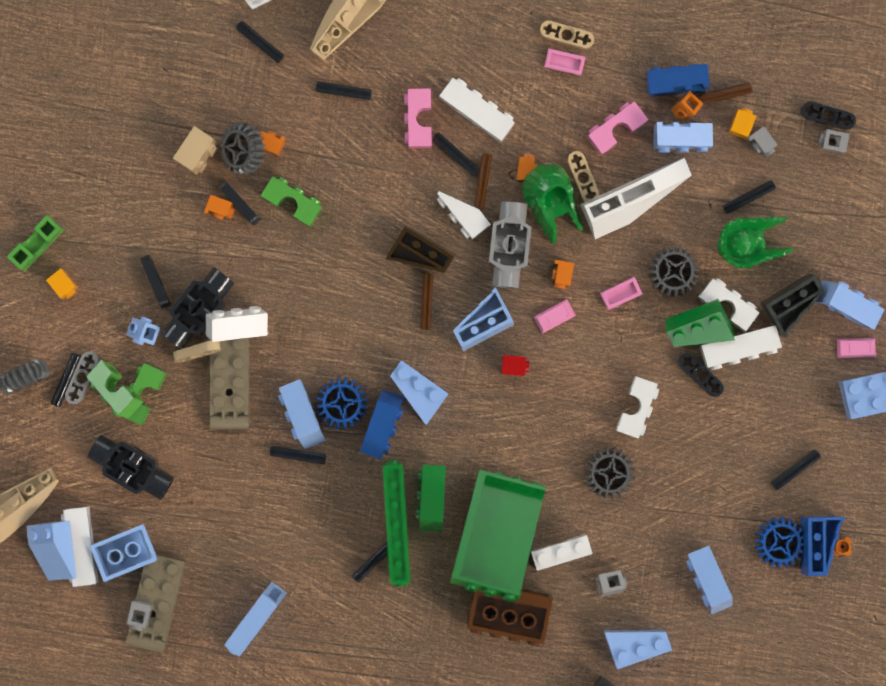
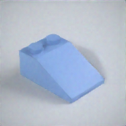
(53, 549)
(123, 553)

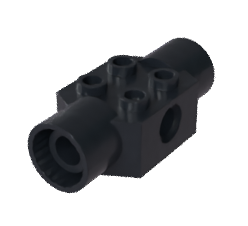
(193, 305)
(130, 467)

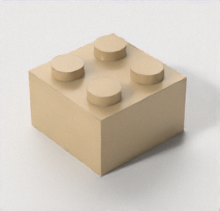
(195, 151)

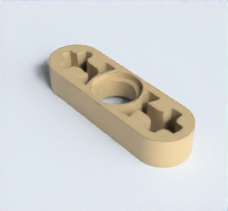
(579, 44)
(583, 193)
(196, 351)

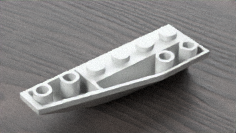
(631, 200)

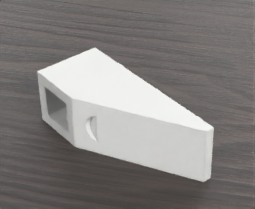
(467, 216)

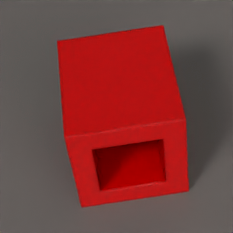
(514, 365)

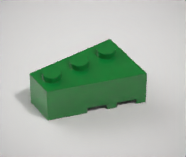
(700, 325)
(431, 498)

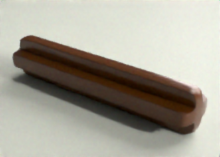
(725, 93)
(482, 181)
(426, 306)

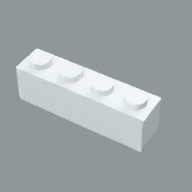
(477, 110)
(745, 345)
(82, 540)

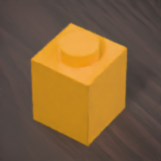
(742, 123)
(62, 284)

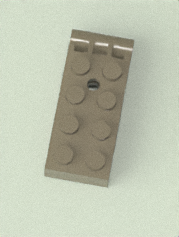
(230, 371)
(160, 587)

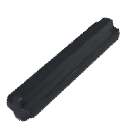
(260, 42)
(343, 90)
(456, 154)
(749, 197)
(71, 366)
(298, 455)
(795, 470)
(371, 563)

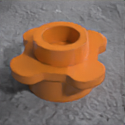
(846, 550)

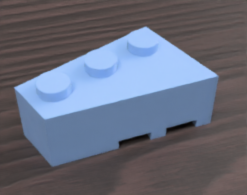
(682, 137)
(851, 304)
(484, 322)
(418, 390)
(301, 414)
(709, 580)
(636, 645)

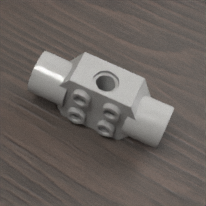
(509, 245)

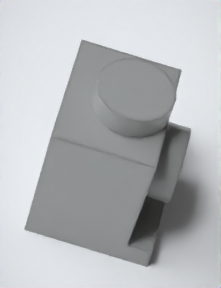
(840, 138)
(762, 142)
(616, 578)
(133, 620)

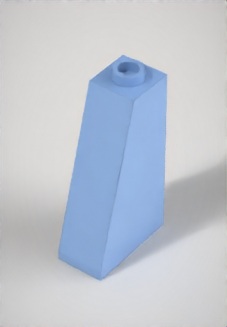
(255, 619)

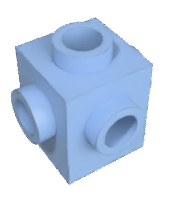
(143, 331)

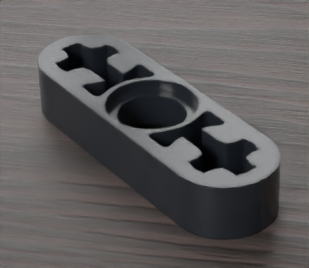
(840, 124)
(238, 202)
(155, 281)
(707, 388)

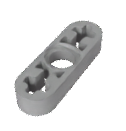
(81, 393)

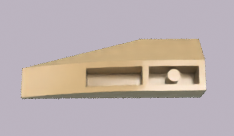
(341, 22)
(23, 500)

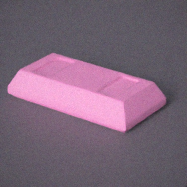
(564, 62)
(621, 293)
(554, 316)
(856, 348)

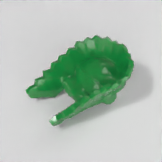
(550, 196)
(743, 241)

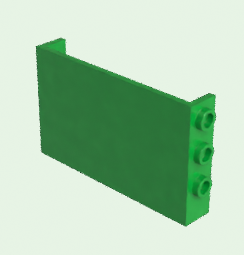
(396, 523)
(498, 535)

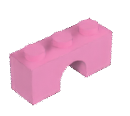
(630, 117)
(417, 135)

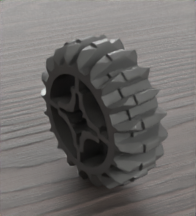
(242, 148)
(679, 278)
(24, 376)
(626, 476)

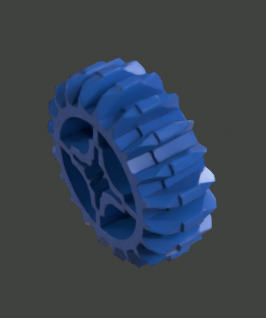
(344, 419)
(772, 546)

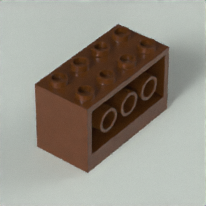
(530, 603)

